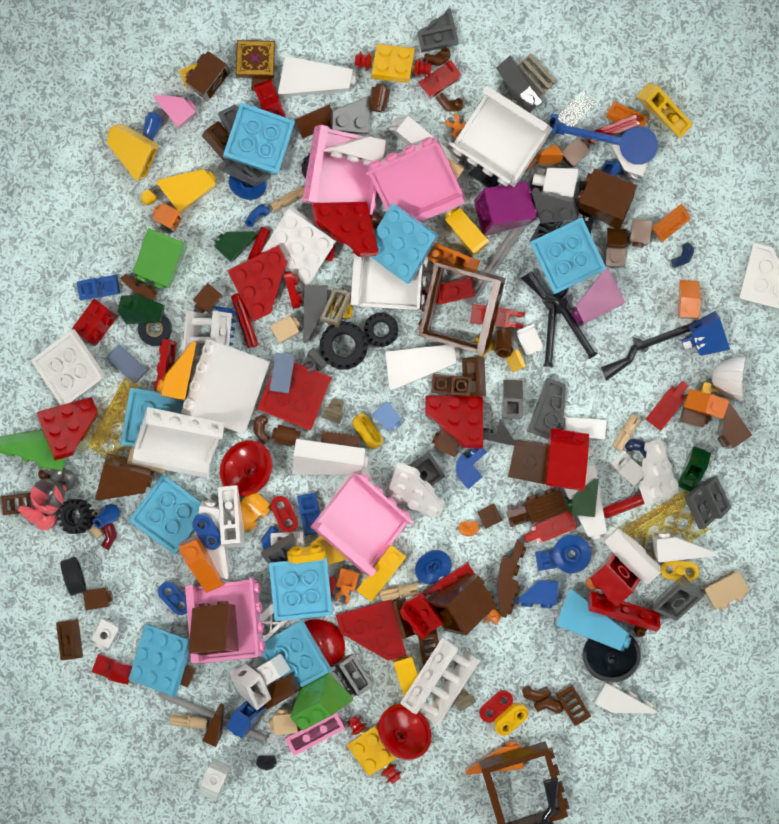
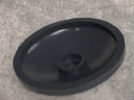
(597, 656)

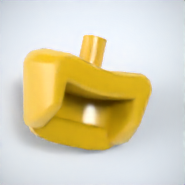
(148, 197)

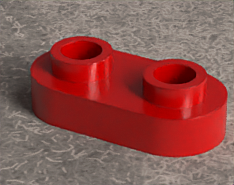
(291, 282)
(283, 514)
(495, 705)

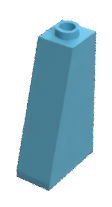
(592, 625)

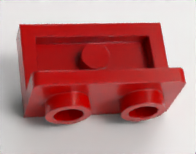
(94, 322)
(420, 615)

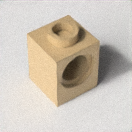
(285, 329)

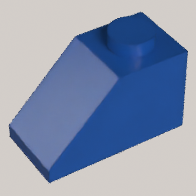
(244, 719)

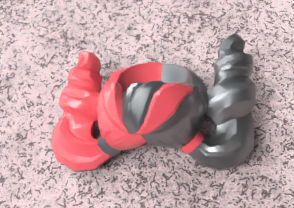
(48, 497)

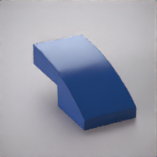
(98, 287)
(309, 511)

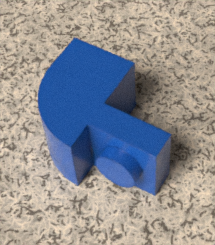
(466, 471)

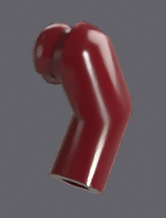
(110, 535)

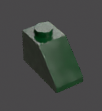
(233, 243)
(140, 310)
(694, 468)
(584, 502)

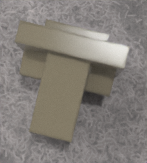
(334, 411)
(464, 700)

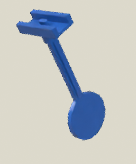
(636, 145)

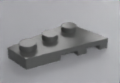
(549, 409)

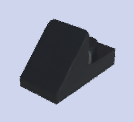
(502, 435)

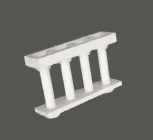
(220, 332)
(429, 676)

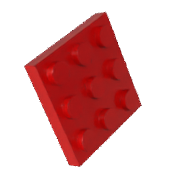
(303, 400)

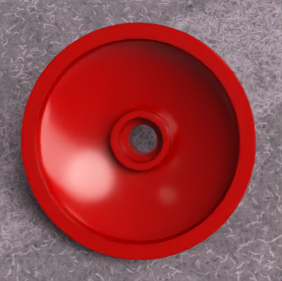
(239, 462)
(328, 639)
(411, 728)

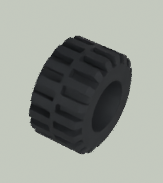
(350, 361)

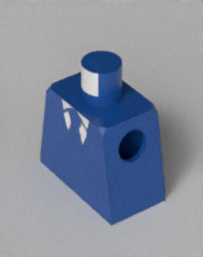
(707, 335)

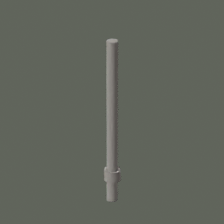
(208, 714)

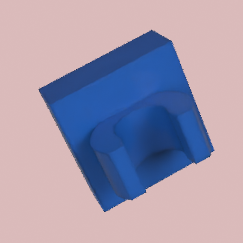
(611, 168)
(545, 560)

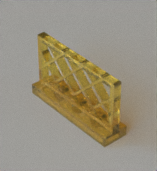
(109, 419)
(659, 514)

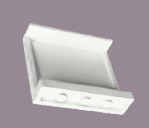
(501, 138)
(379, 288)
(225, 386)
(177, 442)

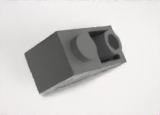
(512, 399)

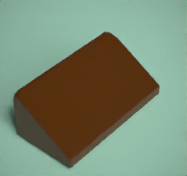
(318, 117)
(217, 138)
(475, 368)
(404, 626)
(69, 639)
(282, 690)

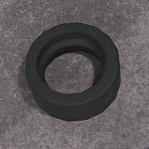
(73, 576)

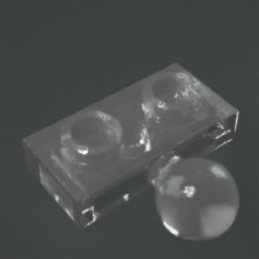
(577, 111)

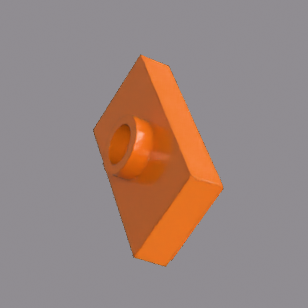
(619, 112)
(671, 223)

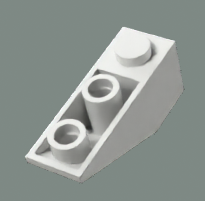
(359, 149)
(617, 701)

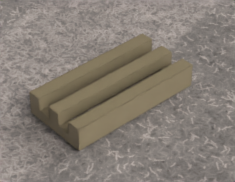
(540, 78)
(332, 320)

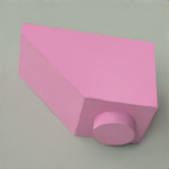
(177, 109)

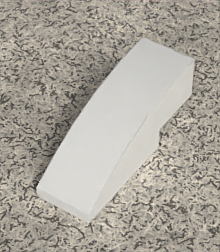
(633, 556)

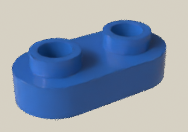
(208, 531)
(174, 598)

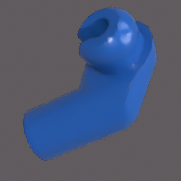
(254, 215)
(266, 539)

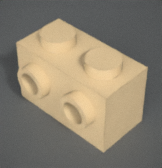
(726, 590)
(282, 723)

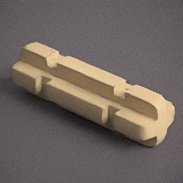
(287, 199)

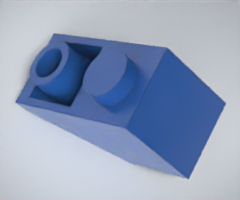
(541, 592)

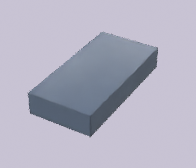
(126, 364)
(282, 373)

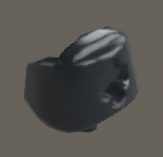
(266, 762)

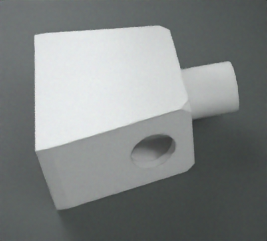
(557, 180)
(244, 679)

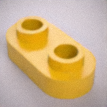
(367, 431)
(306, 554)
(679, 570)
(510, 718)

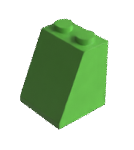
(159, 259)
(319, 701)

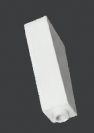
(311, 77)
(412, 133)
(416, 363)
(327, 459)
(595, 525)
(220, 555)
(214, 779)

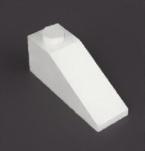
(230, 517)
(673, 548)

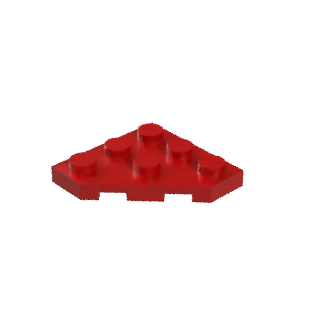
(349, 224)
(259, 280)
(458, 417)
(67, 426)
(374, 629)

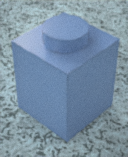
(387, 417)

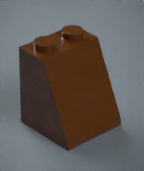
(606, 198)
(122, 479)
(463, 604)
(213, 629)

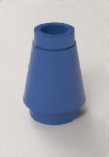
(152, 125)
(108, 514)

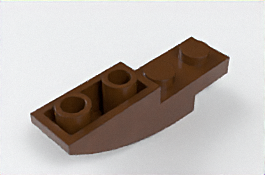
(506, 586)

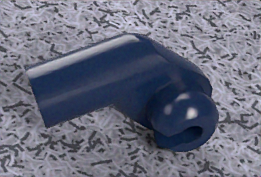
(687, 253)
(636, 444)

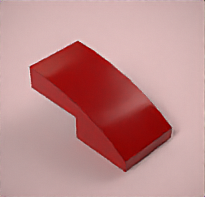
(269, 97)

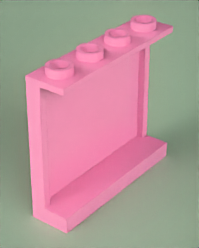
(336, 178)
(417, 180)
(361, 522)
(248, 609)

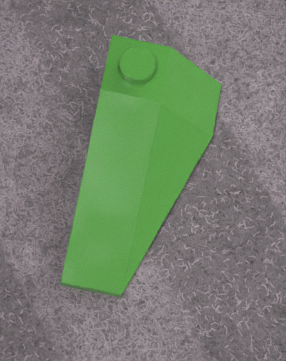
(31, 447)

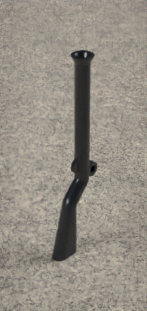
(532, 281)
(551, 328)
(615, 367)
(551, 788)

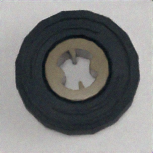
(156, 338)

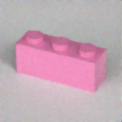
(315, 734)

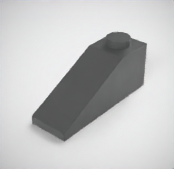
(520, 85)
(314, 304)

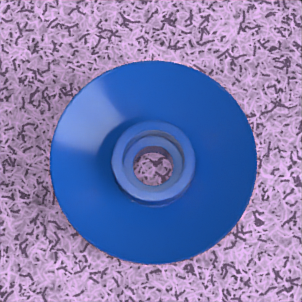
(240, 189)
(581, 558)
(431, 573)

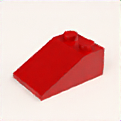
(567, 459)
(614, 579)

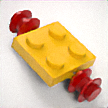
(393, 63)
(370, 751)

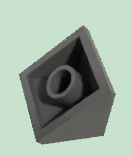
(428, 469)
(677, 599)

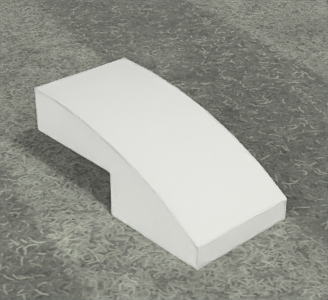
(593, 427)

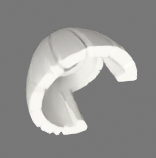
(728, 378)

